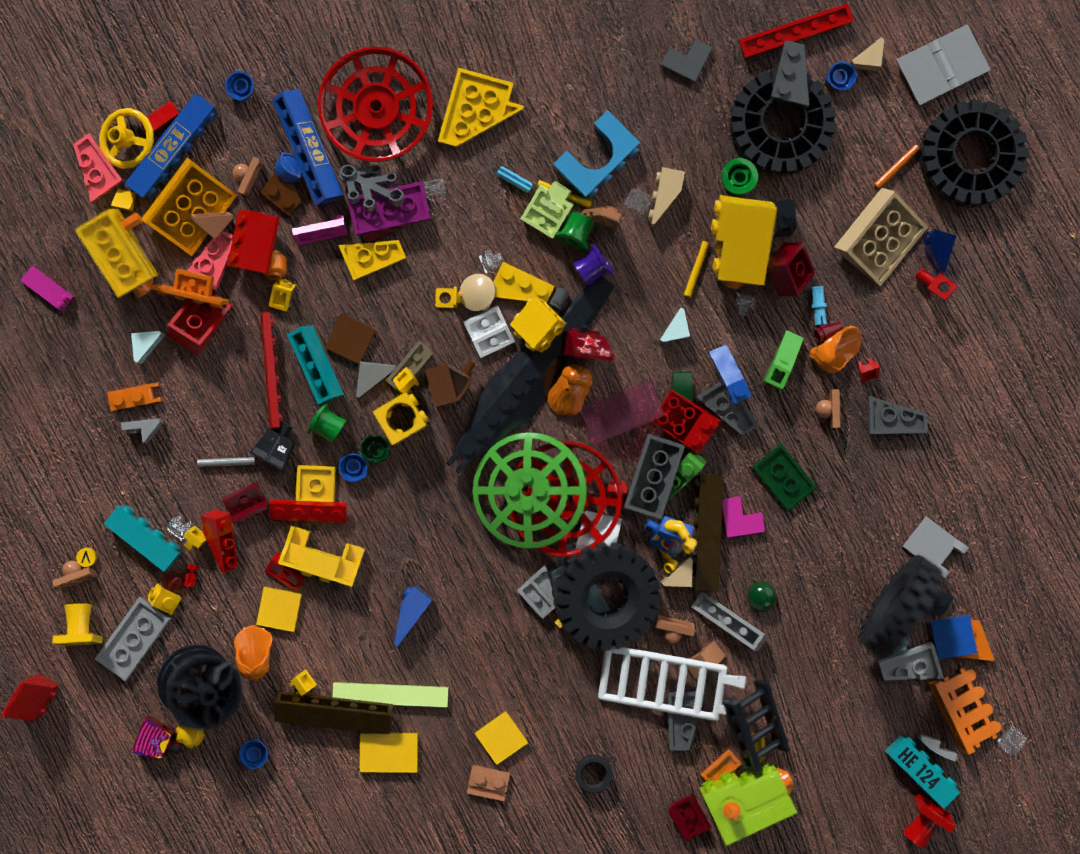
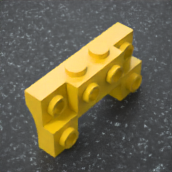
(320, 563)

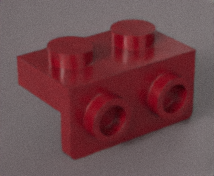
(245, 503)
(688, 817)

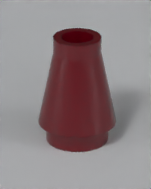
(824, 332)

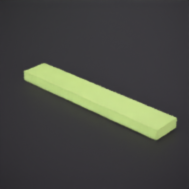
(393, 694)

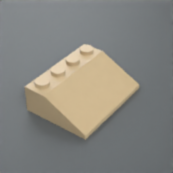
(881, 236)

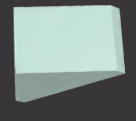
(677, 329)
(144, 344)

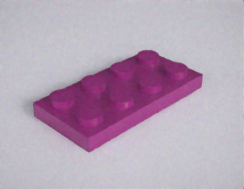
(387, 216)

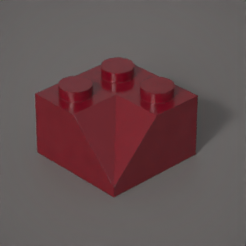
(790, 269)

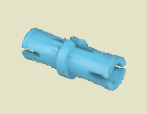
(819, 305)

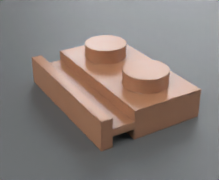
(488, 782)

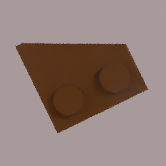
(282, 194)

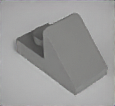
(147, 427)

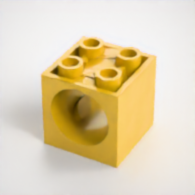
(385, 412)

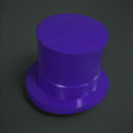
(592, 266)

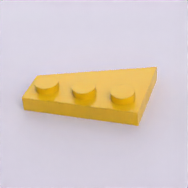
(371, 257)
(519, 285)

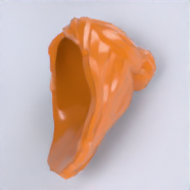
(837, 350)
(570, 390)
(253, 652)

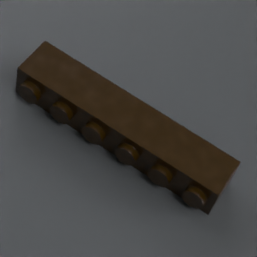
(708, 531)
(333, 712)

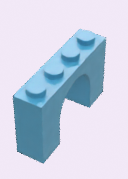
(587, 180)

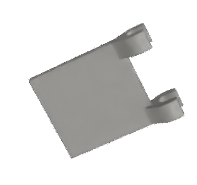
(933, 543)

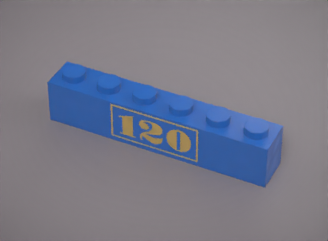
(171, 147)
(307, 147)

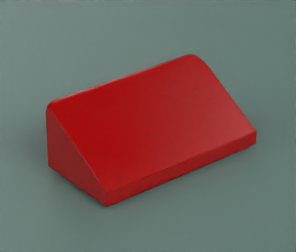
(163, 117)
(286, 575)

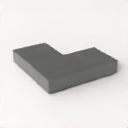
(689, 65)

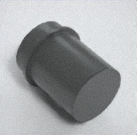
(559, 298)

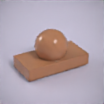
(247, 175)
(830, 408)
(73, 575)
(674, 628)

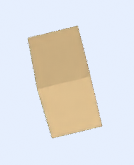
(870, 58)
(681, 576)

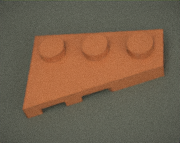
(605, 216)

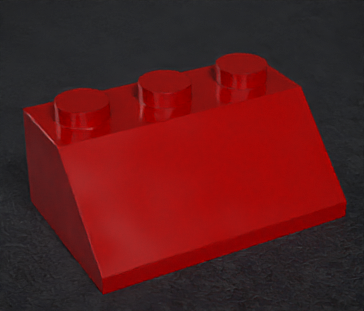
(253, 241)

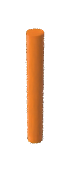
(897, 166)

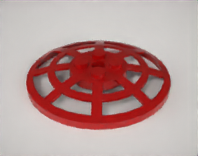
(371, 93)
(570, 509)

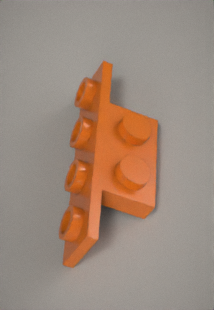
(193, 286)

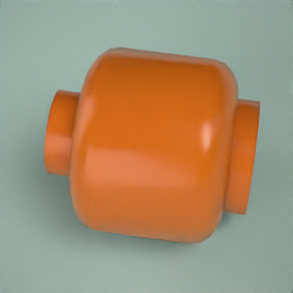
(278, 266)

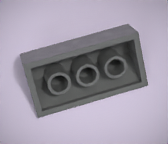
(654, 476)

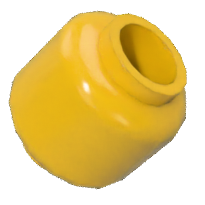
(189, 737)

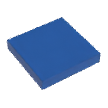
(954, 637)

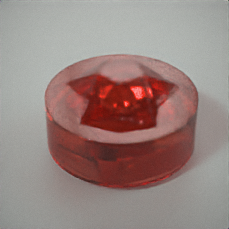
(173, 581)

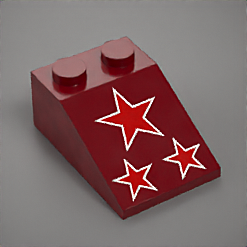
(586, 345)

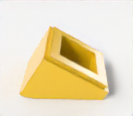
(124, 200)

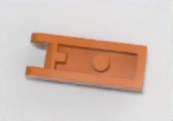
(132, 397)

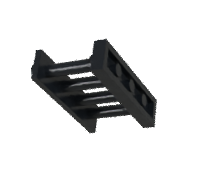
(740, 726)

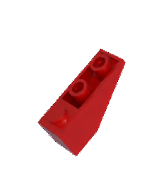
(220, 538)

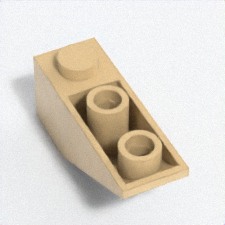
(669, 187)

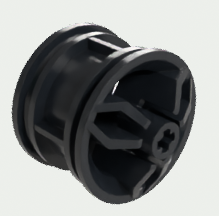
(213, 704)

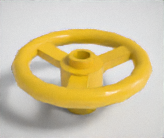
(125, 138)

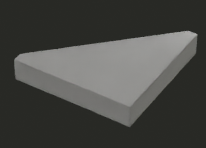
(370, 375)

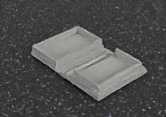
(943, 64)

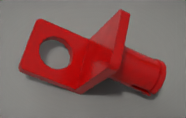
(934, 283)

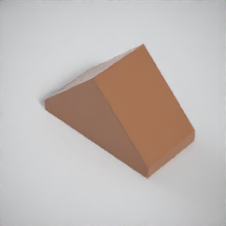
(212, 222)
(710, 653)

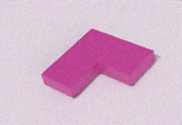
(737, 523)

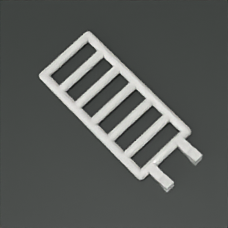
(723, 678)

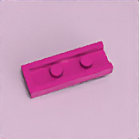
(320, 231)
(47, 288)

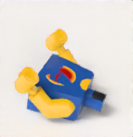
(670, 538)

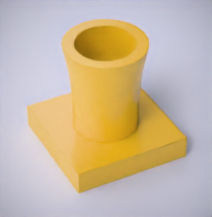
(77, 627)

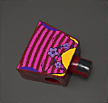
(155, 739)

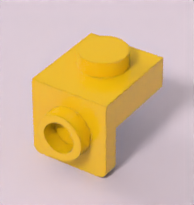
(163, 599)

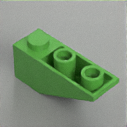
(783, 360)
(687, 469)

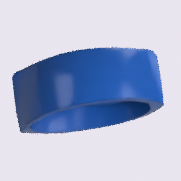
(841, 76)
(239, 86)
(288, 168)
(353, 467)
(253, 754)

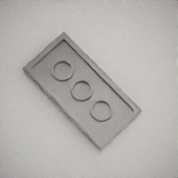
(133, 639)

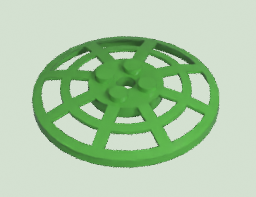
(541, 490)

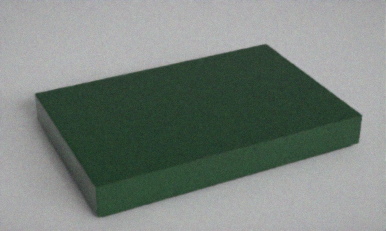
(784, 477)

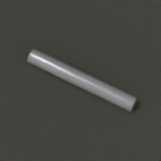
(226, 462)

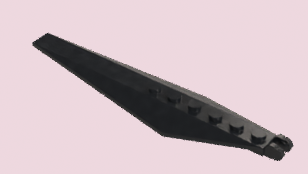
(525, 380)

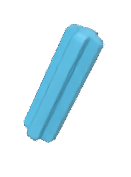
(514, 179)

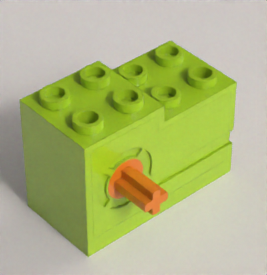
(749, 802)

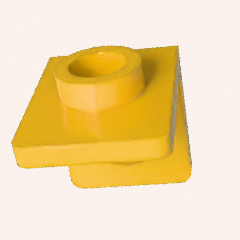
(455, 297)

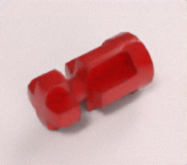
(191, 577)

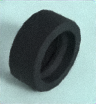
(593, 759)

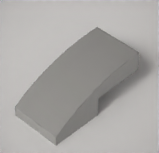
(934, 743)

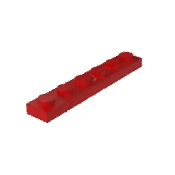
(796, 31)
(270, 362)

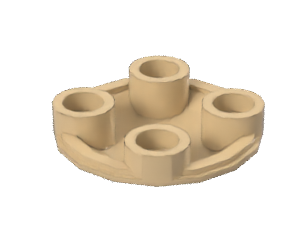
(477, 292)

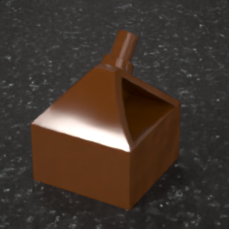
(448, 383)

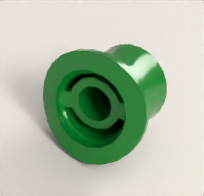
(739, 176)
(576, 231)
(326, 424)

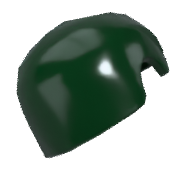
(375, 449)
(762, 596)

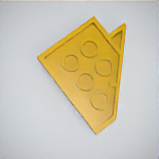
(475, 107)

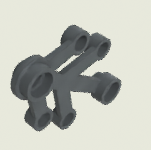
(350, 175)

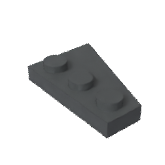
(735, 415)

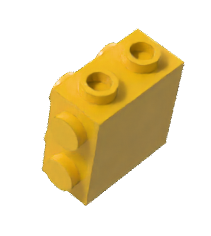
(537, 324)

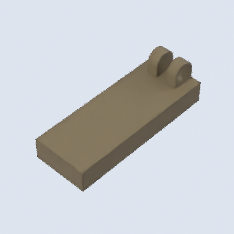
(413, 360)

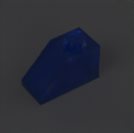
(939, 248)

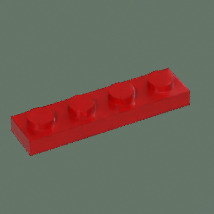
(308, 511)

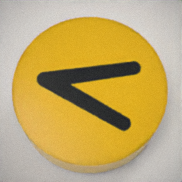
(86, 557)

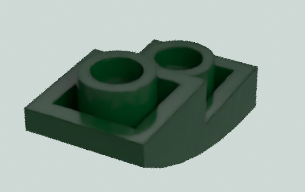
(682, 384)

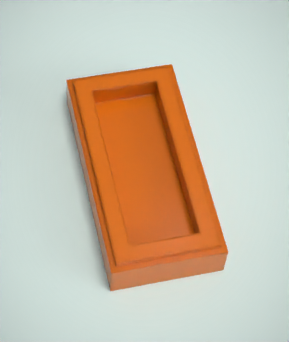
(723, 764)

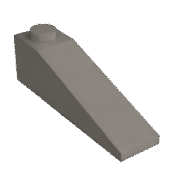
(729, 621)

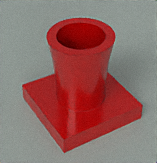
(927, 821)

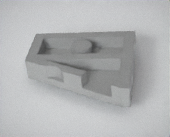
(538, 592)

